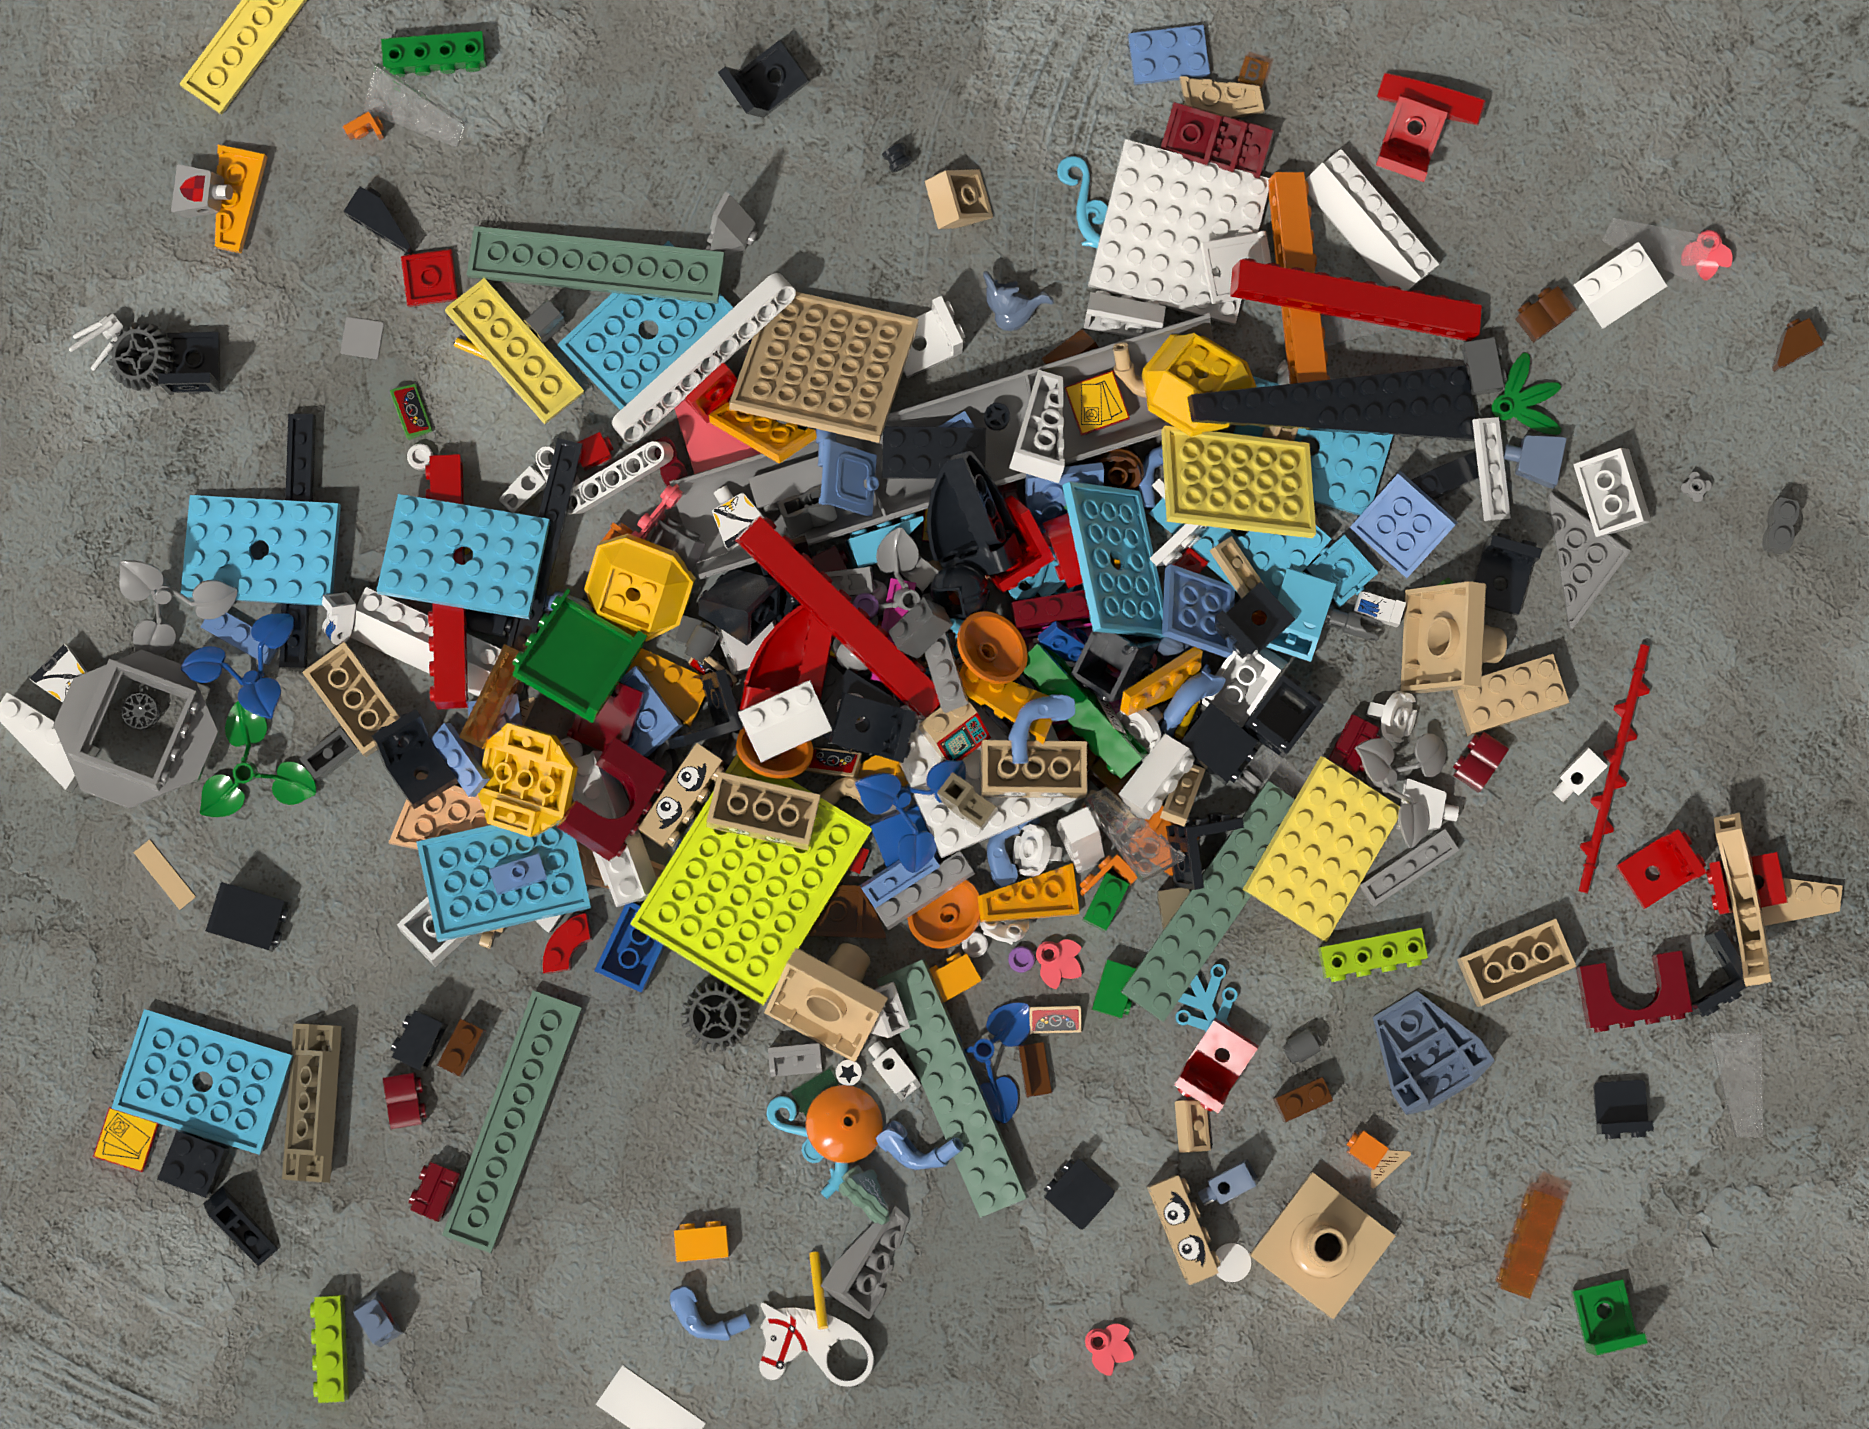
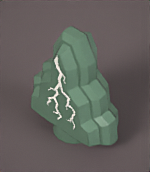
(865, 1192)

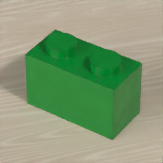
(1105, 902)
(1108, 995)

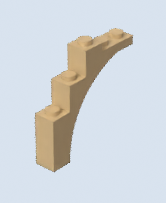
(1744, 899)

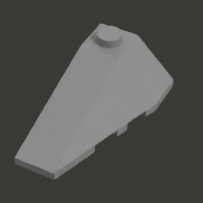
(731, 227)
(861, 1270)

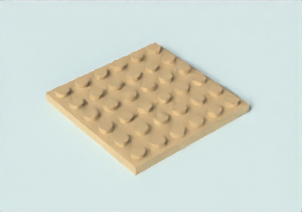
(826, 367)

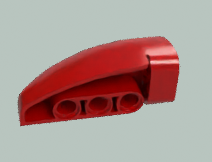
(789, 656)

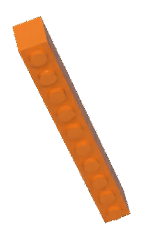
(1294, 249)

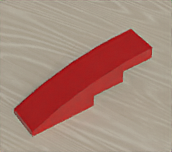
(1460, 106)

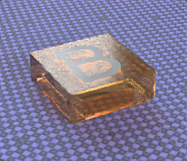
(1253, 71)

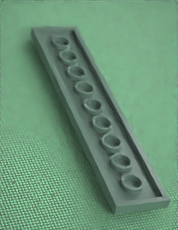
(596, 264)
(1207, 911)
(955, 1091)
(512, 1121)

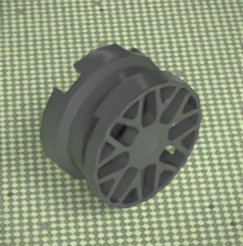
(140, 711)

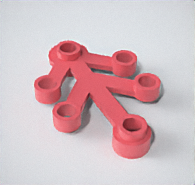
(670, 497)

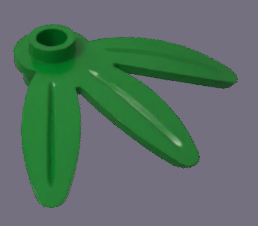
(1531, 396)

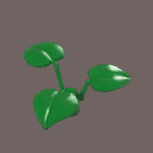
(223, 798)

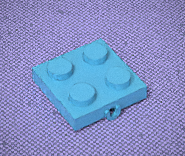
(1344, 566)

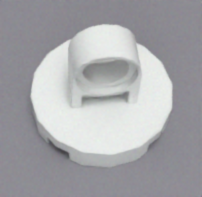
(1396, 716)
(1143, 726)
(1034, 850)

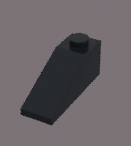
(371, 213)
(1448, 476)
(239, 1226)

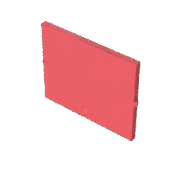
(708, 444)

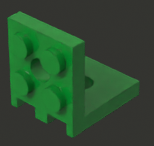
(1608, 1333)

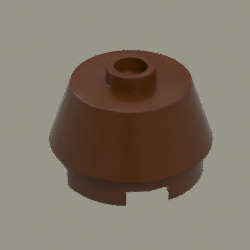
(1121, 468)

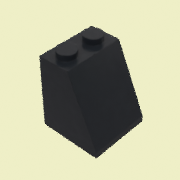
(741, 604)
(1219, 744)
(247, 917)

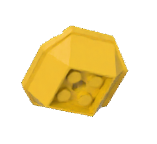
(1175, 372)
(650, 568)
(510, 797)

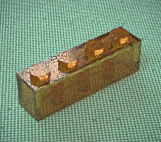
(492, 700)
(1529, 1243)

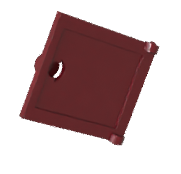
(612, 722)

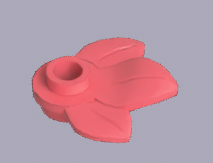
(1719, 256)
(1062, 964)
(1112, 1349)

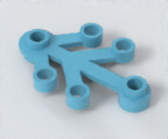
(1205, 1000)

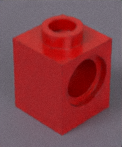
(595, 451)

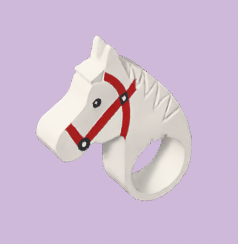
(794, 1331)

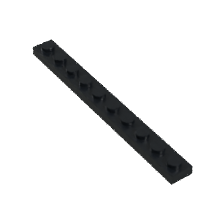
(298, 488)
(555, 508)

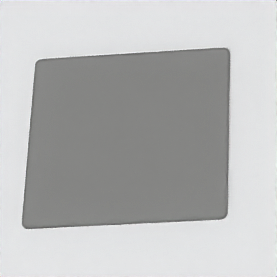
(361, 338)

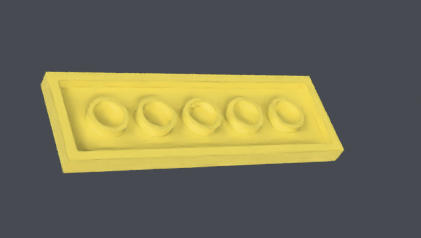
(238, 50)
(514, 351)

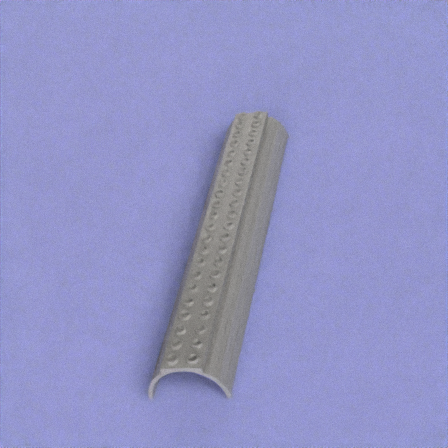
(905, 496)

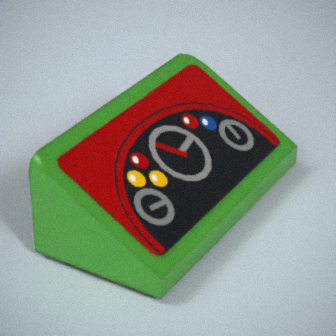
(411, 411)

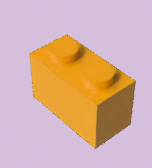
(955, 976)
(701, 1243)

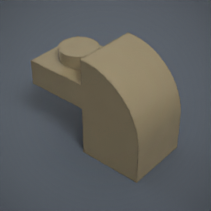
(965, 802)

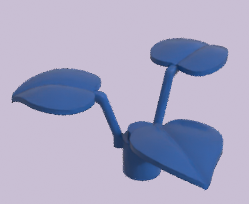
(258, 693)
(884, 789)
(1012, 1027)

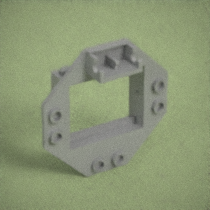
(87, 706)

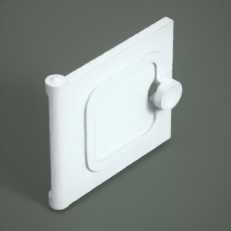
(1224, 255)

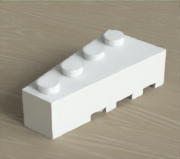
(1041, 434)
(39, 737)
(1082, 839)

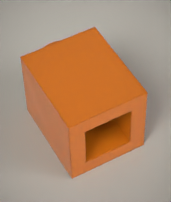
(1366, 1149)

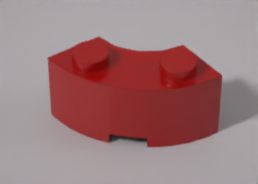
(1060, 538)
(564, 944)

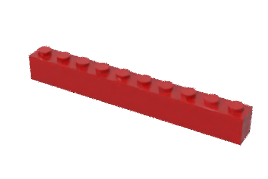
(1355, 300)
(839, 616)
(448, 622)

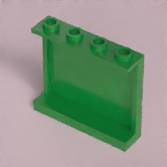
(576, 657)

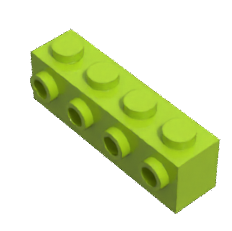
(1373, 953)
(330, 1348)

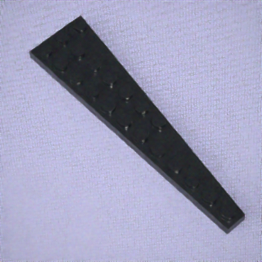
(1399, 403)

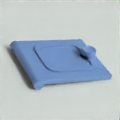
(844, 478)

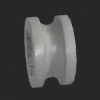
(1249, 781)

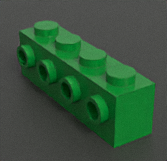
(434, 53)

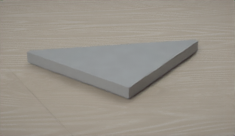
(1583, 558)

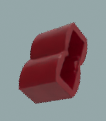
(674, 469)
(1480, 761)
(404, 1100)

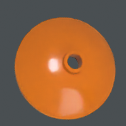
(992, 647)
(780, 766)
(931, 922)
(827, 1128)

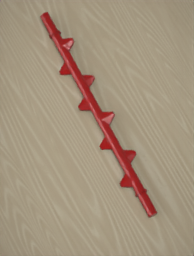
(1614, 780)

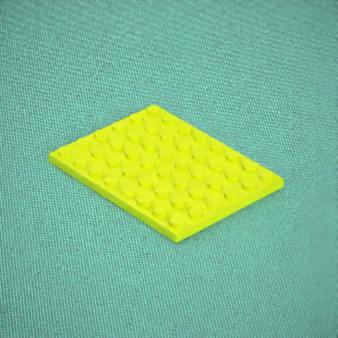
(745, 900)

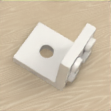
(941, 335)
(1184, 538)

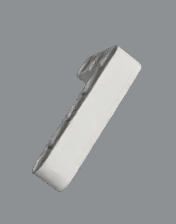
(604, 478)

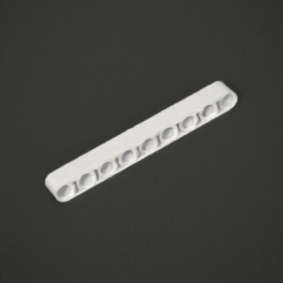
(703, 357)

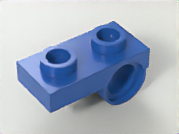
(1064, 641)

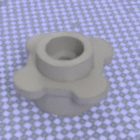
(1696, 494)

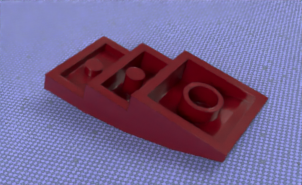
(1217, 139)

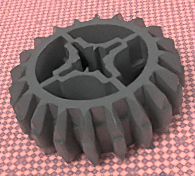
(133, 346)
(700, 1034)

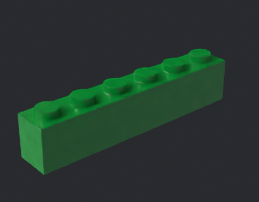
(1090, 721)

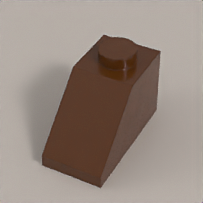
(1796, 343)

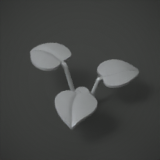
(896, 554)
(140, 579)
(1376, 759)

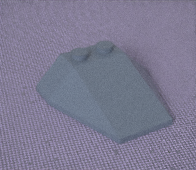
(1427, 1053)

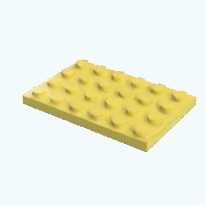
(1238, 482)
(1323, 849)

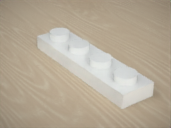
(1491, 469)

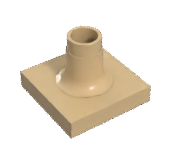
(1447, 638)
(828, 999)
(1290, 1241)

